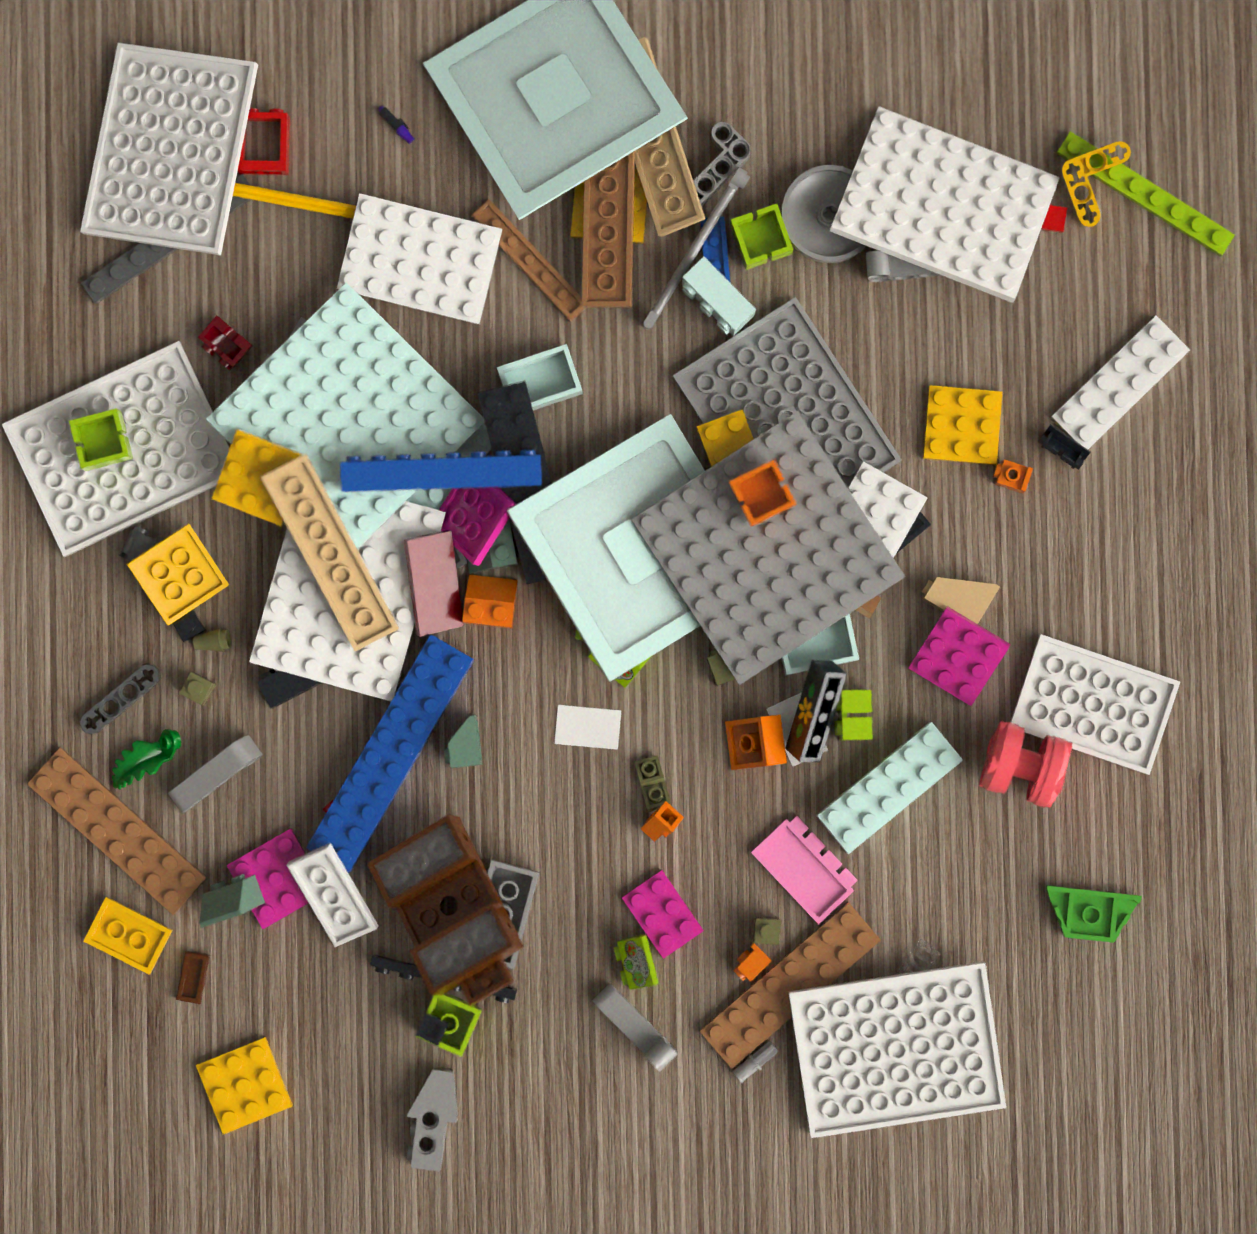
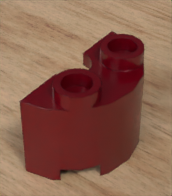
(225, 342)

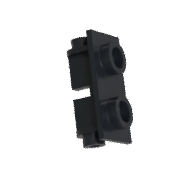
(1064, 446)

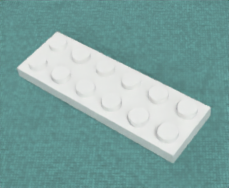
(1120, 383)

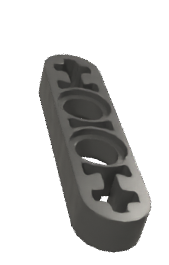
(122, 702)

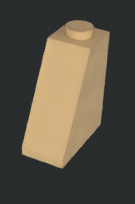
(963, 596)

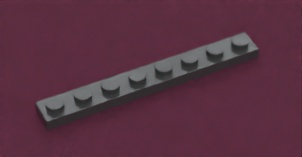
(137, 261)

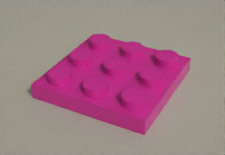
(475, 519)
(959, 656)
(274, 878)

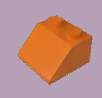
(490, 601)
(755, 742)

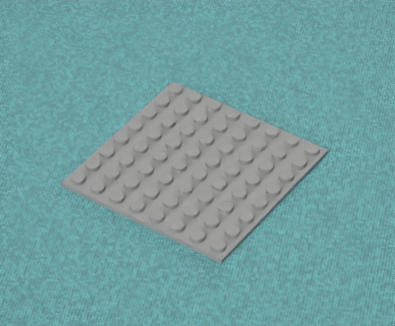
(782, 579)

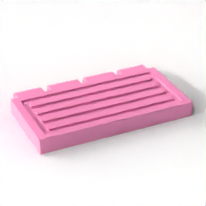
(803, 871)

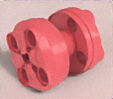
(1042, 769)

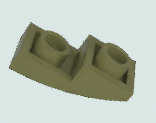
(652, 782)

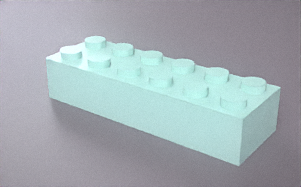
(889, 787)

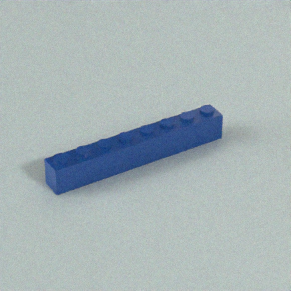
(440, 472)

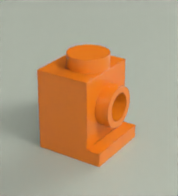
(1018, 484)
(662, 822)
(751, 963)

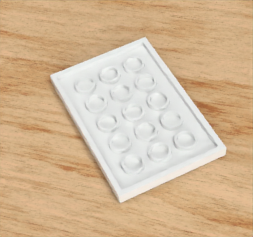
(419, 258)
(1095, 703)

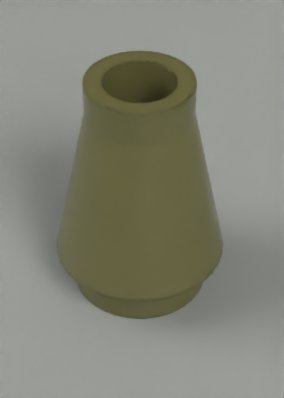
(213, 641)

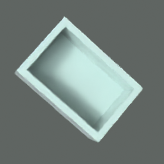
(717, 297)
(548, 376)
(832, 644)

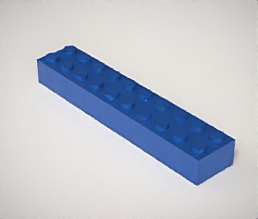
(392, 751)

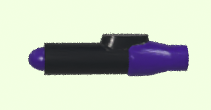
(397, 124)

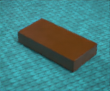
(193, 977)

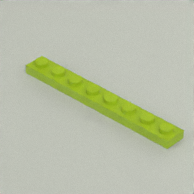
(1151, 197)

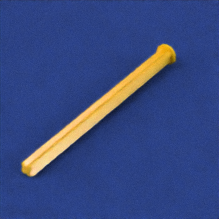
(294, 200)

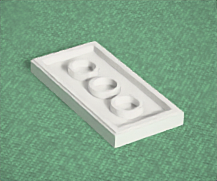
(332, 895)

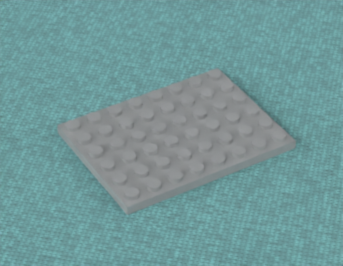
(782, 370)

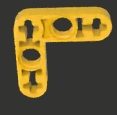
(1087, 170)

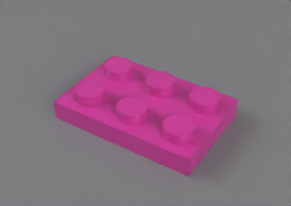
(662, 914)

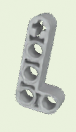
(725, 157)
(886, 267)
(215, 773)
(635, 1026)

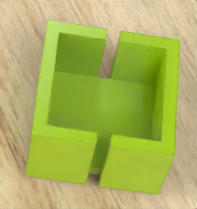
(761, 237)
(101, 439)
(854, 727)

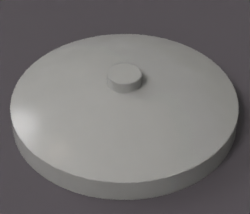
(810, 211)

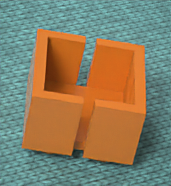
(762, 493)

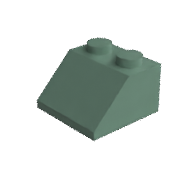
(501, 553)
(465, 745)
(230, 899)

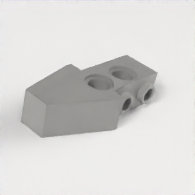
(439, 1098)

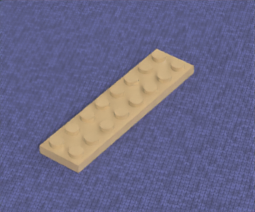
(667, 179)
(330, 552)

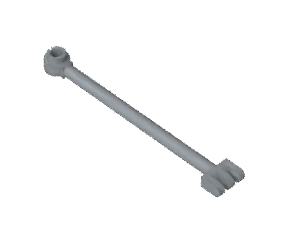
(739, 180)

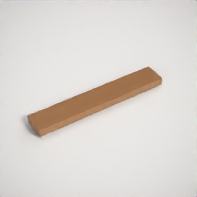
(531, 261)

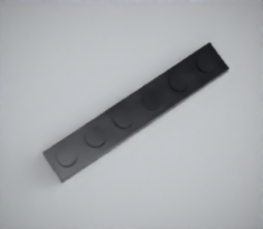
(409, 970)

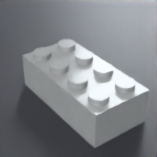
(516, 890)

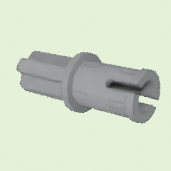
(755, 1061)

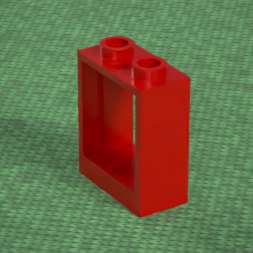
(255, 167)

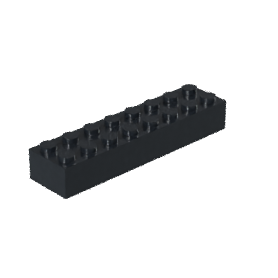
(514, 428)

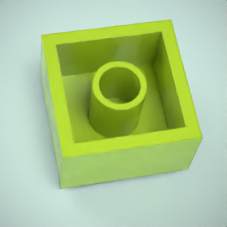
(461, 1020)

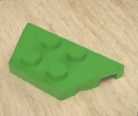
(1091, 912)

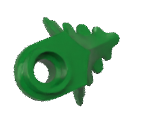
(145, 758)

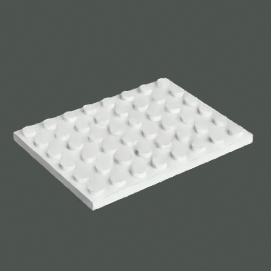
(169, 148)
(945, 204)
(169, 439)
(305, 636)
(897, 1049)

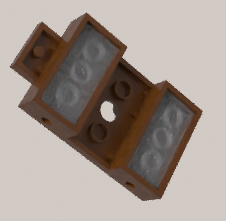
(449, 948)

